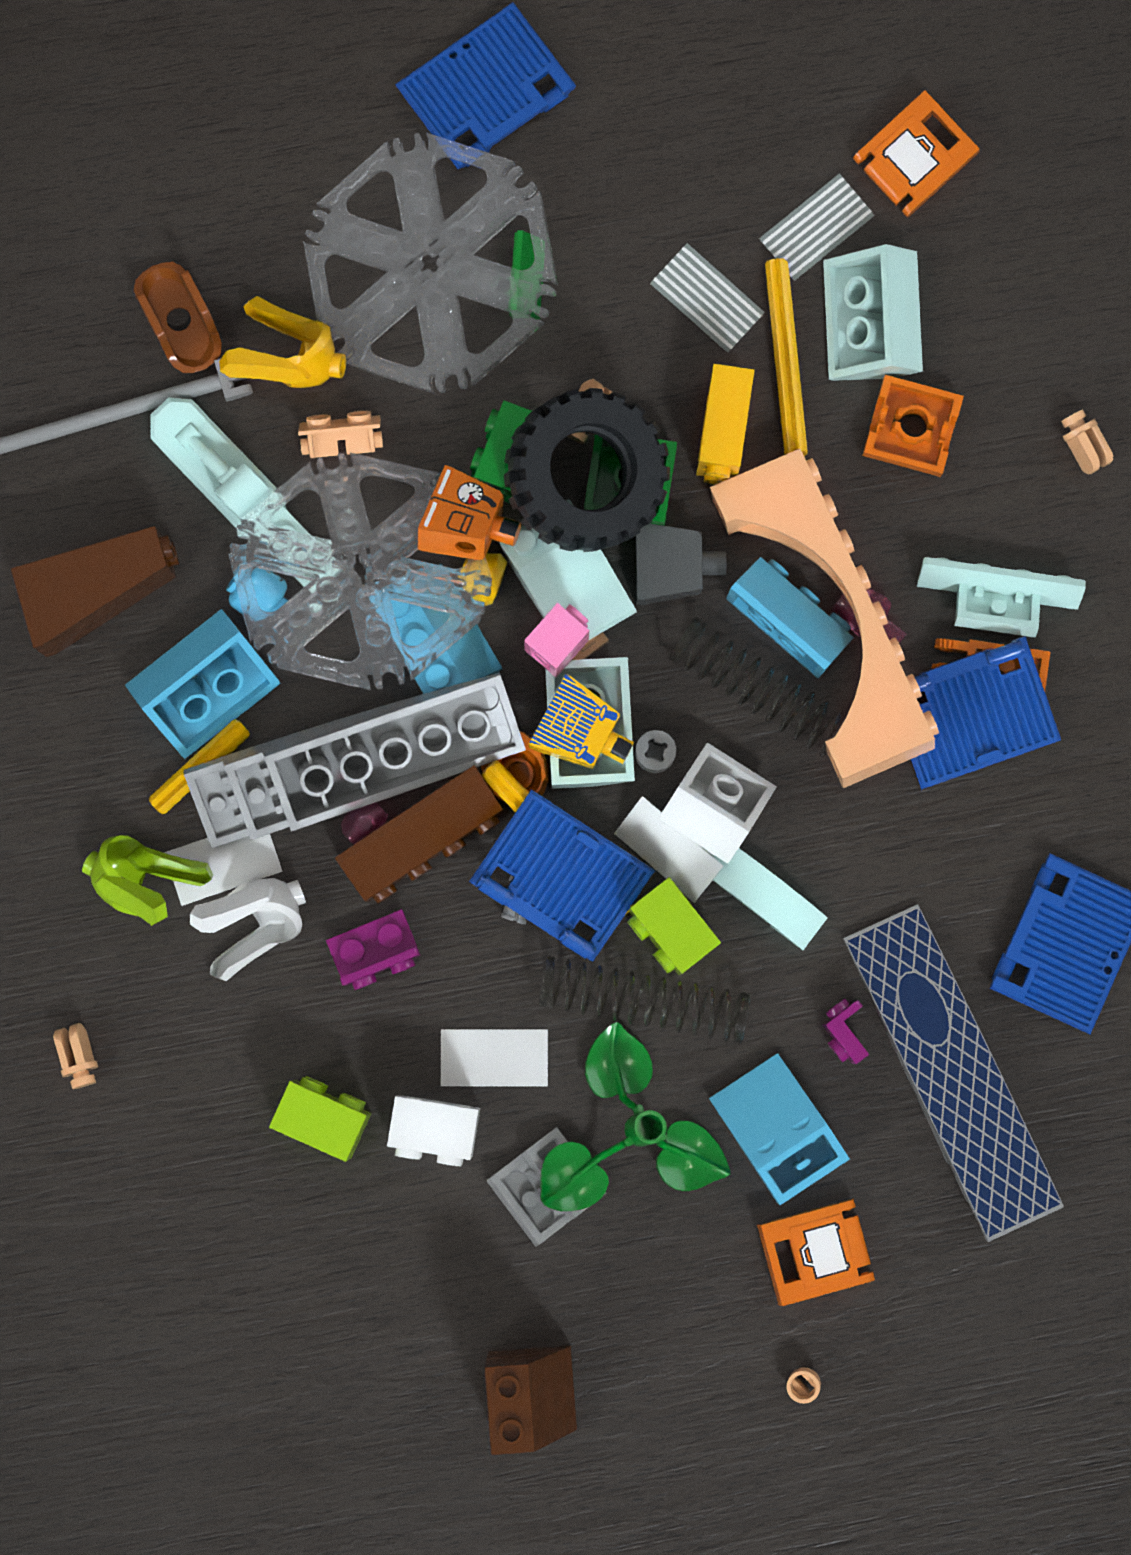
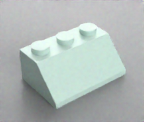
(873, 314)
(610, 682)

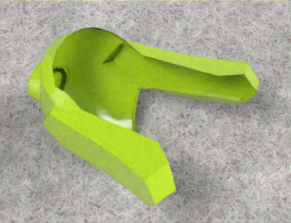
(129, 859)

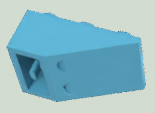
(779, 1129)

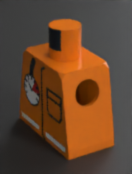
(464, 518)

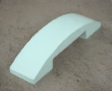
(770, 898)

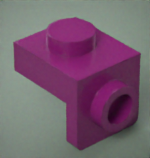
(844, 1042)

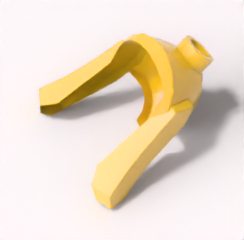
(310, 368)

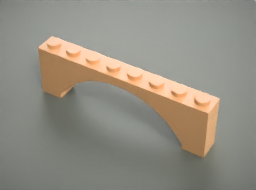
(786, 506)

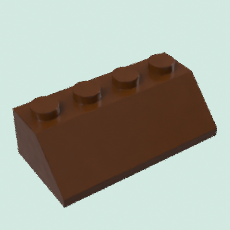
(420, 835)

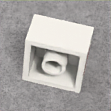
(717, 803)
(433, 1128)

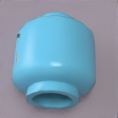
(268, 590)

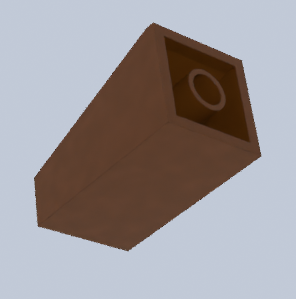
(90, 585)
(529, 1398)

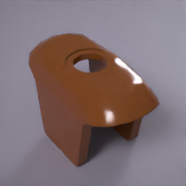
(169, 288)

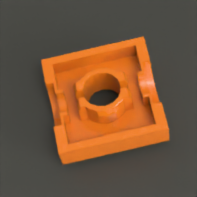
(892, 445)

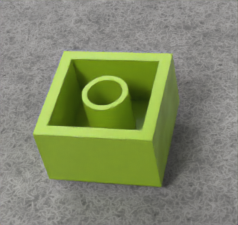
(672, 927)
(320, 1118)

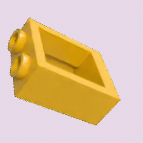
(724, 423)

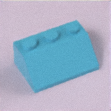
(790, 616)
(462, 662)
(202, 684)

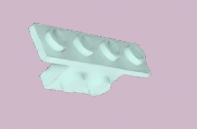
(999, 597)

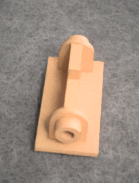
(325, 433)

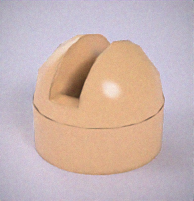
(797, 1389)

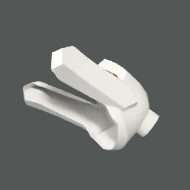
(272, 905)

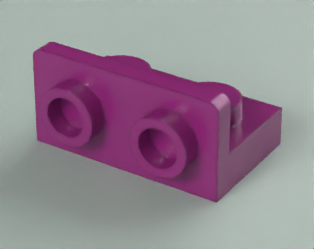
(373, 949)

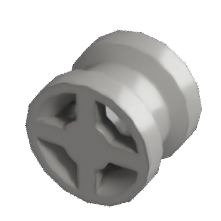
(652, 761)

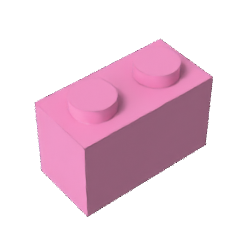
(558, 638)

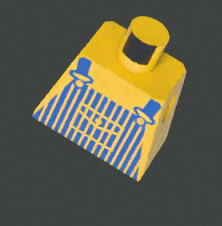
(579, 727)

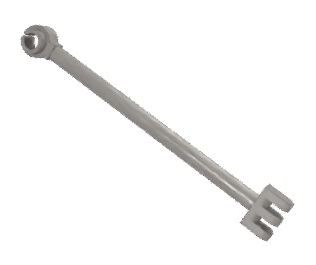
(126, 409)

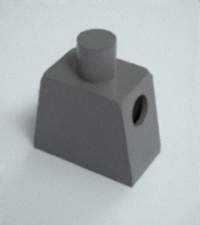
(672, 563)

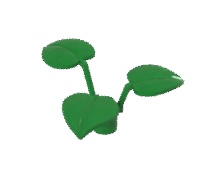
(688, 1155)

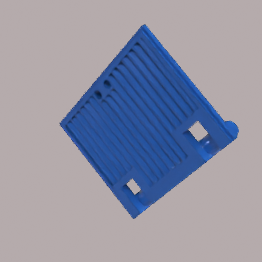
(486, 83)
(983, 712)
(562, 875)
(1068, 945)

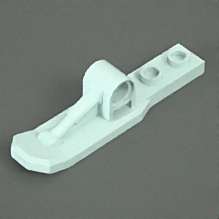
(214, 463)

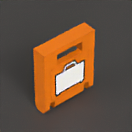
(912, 158)
(824, 1252)

